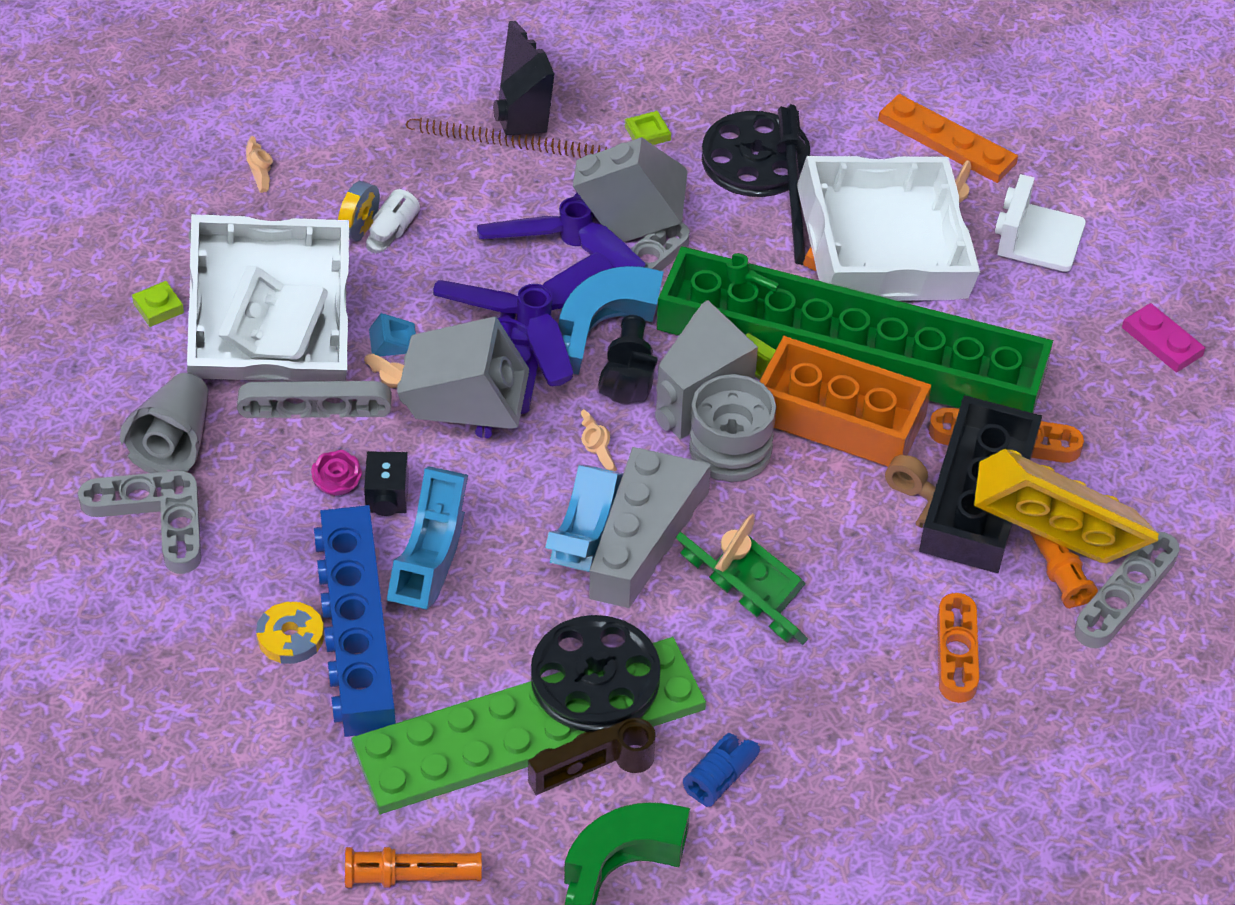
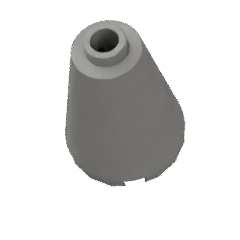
(168, 426)

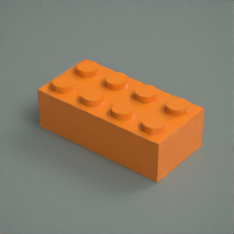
(845, 401)

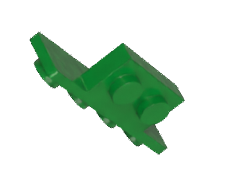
(759, 578)

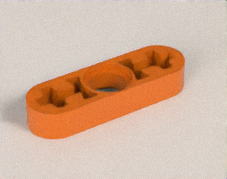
(967, 634)

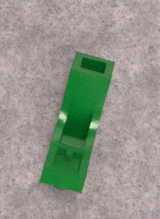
(623, 836)

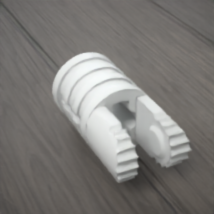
(392, 220)

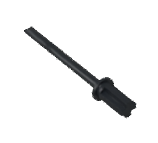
(791, 145)

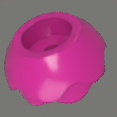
(336, 472)

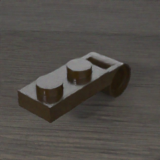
(593, 751)

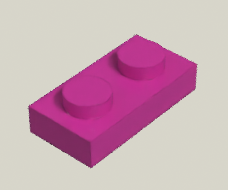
(1163, 337)

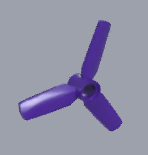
(575, 229)
(534, 310)

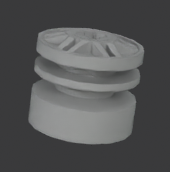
(732, 426)

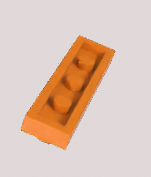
(948, 138)

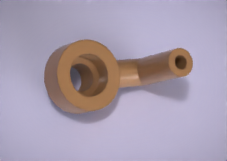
(910, 477)

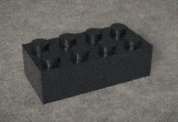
(953, 524)

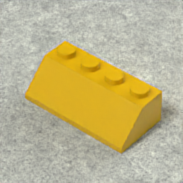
(1059, 508)

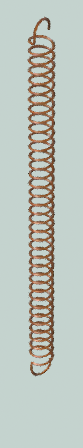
(499, 137)

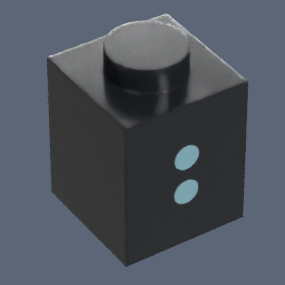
(386, 482)

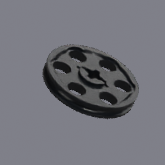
(741, 155)
(598, 657)

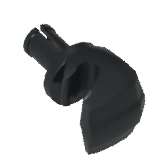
(630, 366)

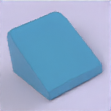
(390, 335)

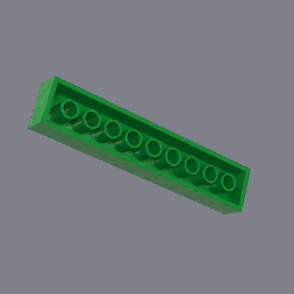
(911, 340)

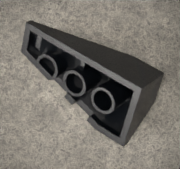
(524, 85)

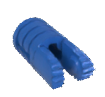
(720, 769)

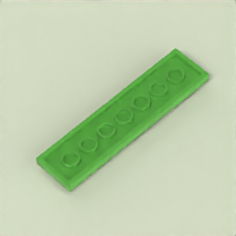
(496, 735)

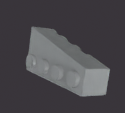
(646, 516)

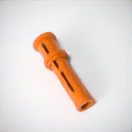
(1067, 572)
(380, 867)

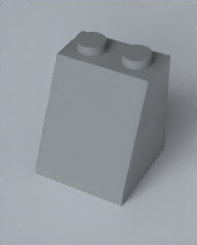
(632, 188)
(702, 351)
(465, 375)

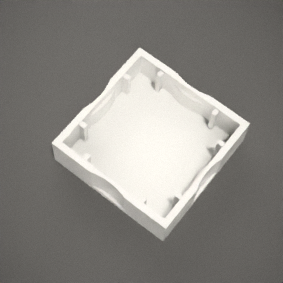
(888, 226)
(293, 254)

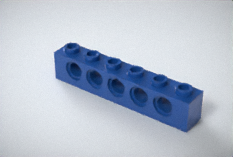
(355, 595)

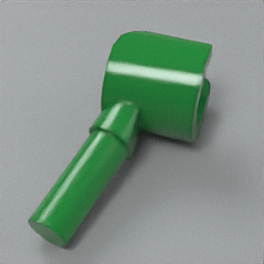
(740, 273)

